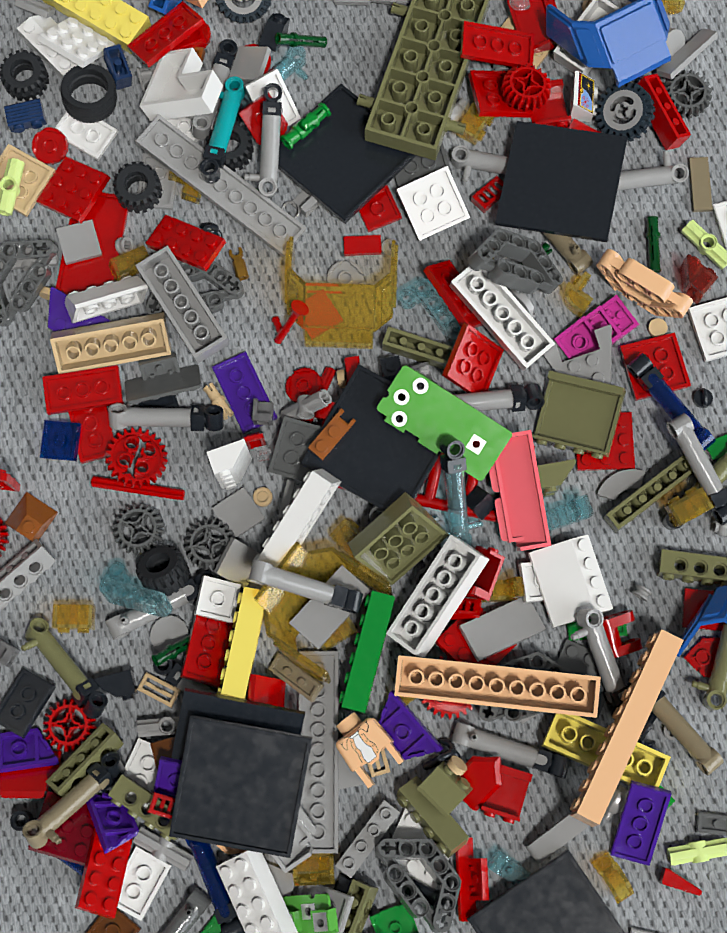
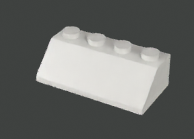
(29, 33)
(105, 298)
(230, 463)

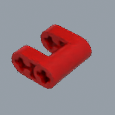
(611, 625)

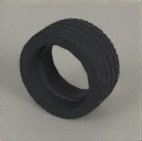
(93, 111)

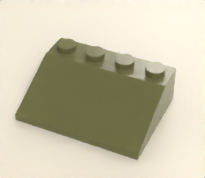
(397, 539)

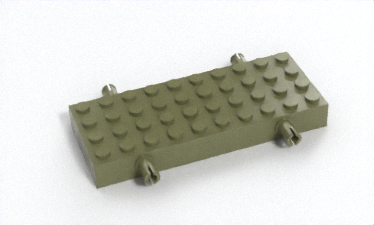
(422, 77)

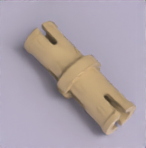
(218, 400)

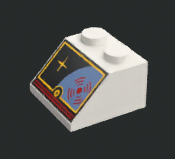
(582, 97)

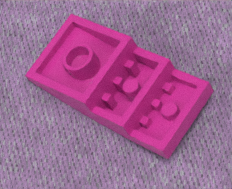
(580, 336)

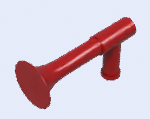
(299, 308)

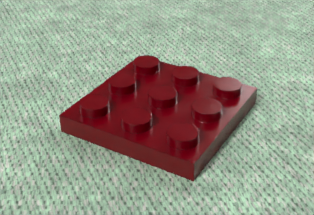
(74, 834)

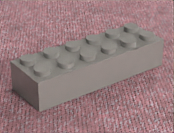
(182, 304)

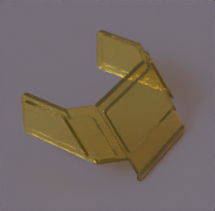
(341, 312)
(283, 606)

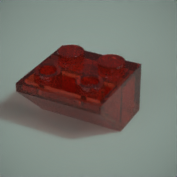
(696, 278)

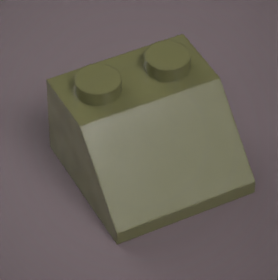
(554, 475)
(444, 789)

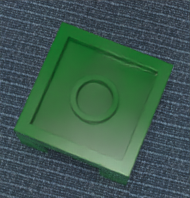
(393, 920)

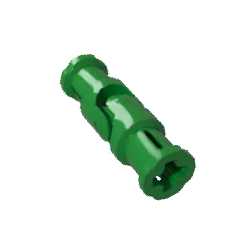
(306, 126)

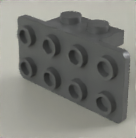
(162, 378)

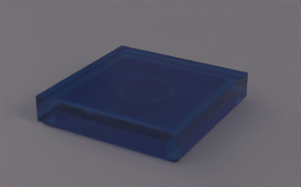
(60, 440)

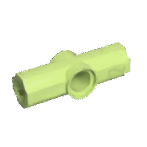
(11, 177)
(698, 235)
(697, 851)

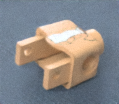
(363, 743)

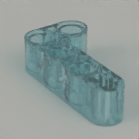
(434, 312)
(570, 513)
(119, 591)

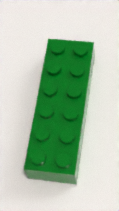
(368, 652)

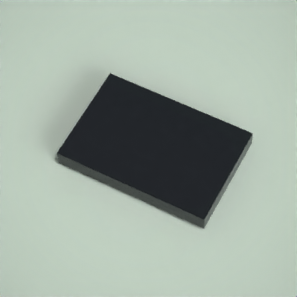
(24, 702)

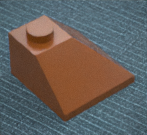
(31, 517)

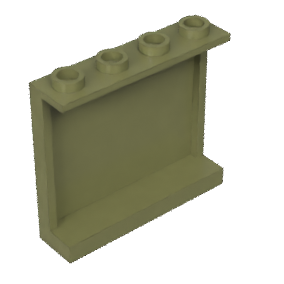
(579, 415)

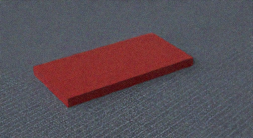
(110, 224)

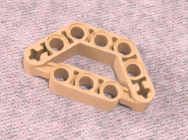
(643, 286)

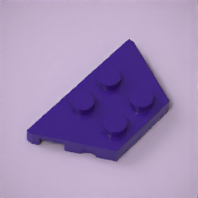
(59, 316)
(407, 731)
(26, 752)
(111, 822)

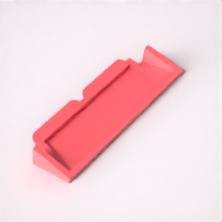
(520, 500)

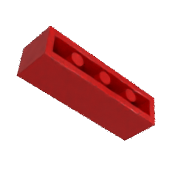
(667, 121)

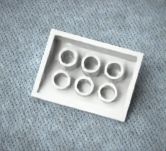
(569, 580)

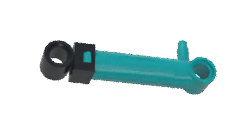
(215, 152)

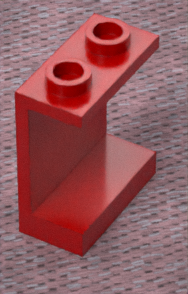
(554, 110)
(485, 583)
(510, 796)

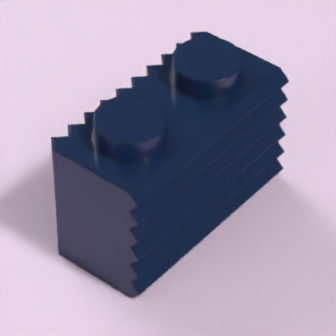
(118, 66)
(25, 115)

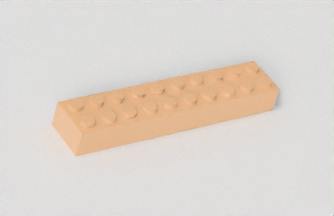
(497, 686)
(626, 728)

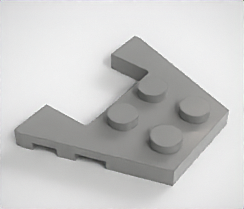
(591, 366)

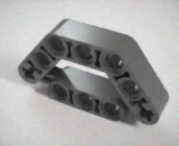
(43, 259)
(537, 267)
(210, 275)
(500, 712)
(451, 894)

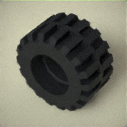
(20, 62)
(243, 152)
(133, 174)
(163, 569)

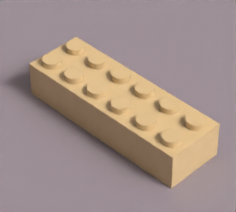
(111, 343)

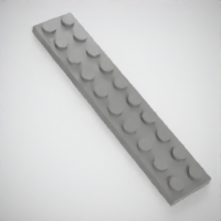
(229, 193)
(321, 781)

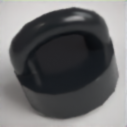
(703, 398)

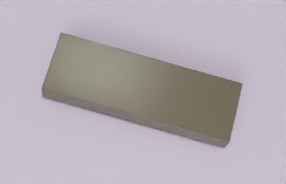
(700, 184)
(295, 677)

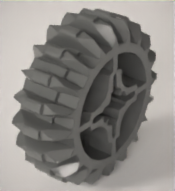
(700, 90)
(153, 536)
(201, 545)

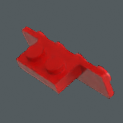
(473, 878)

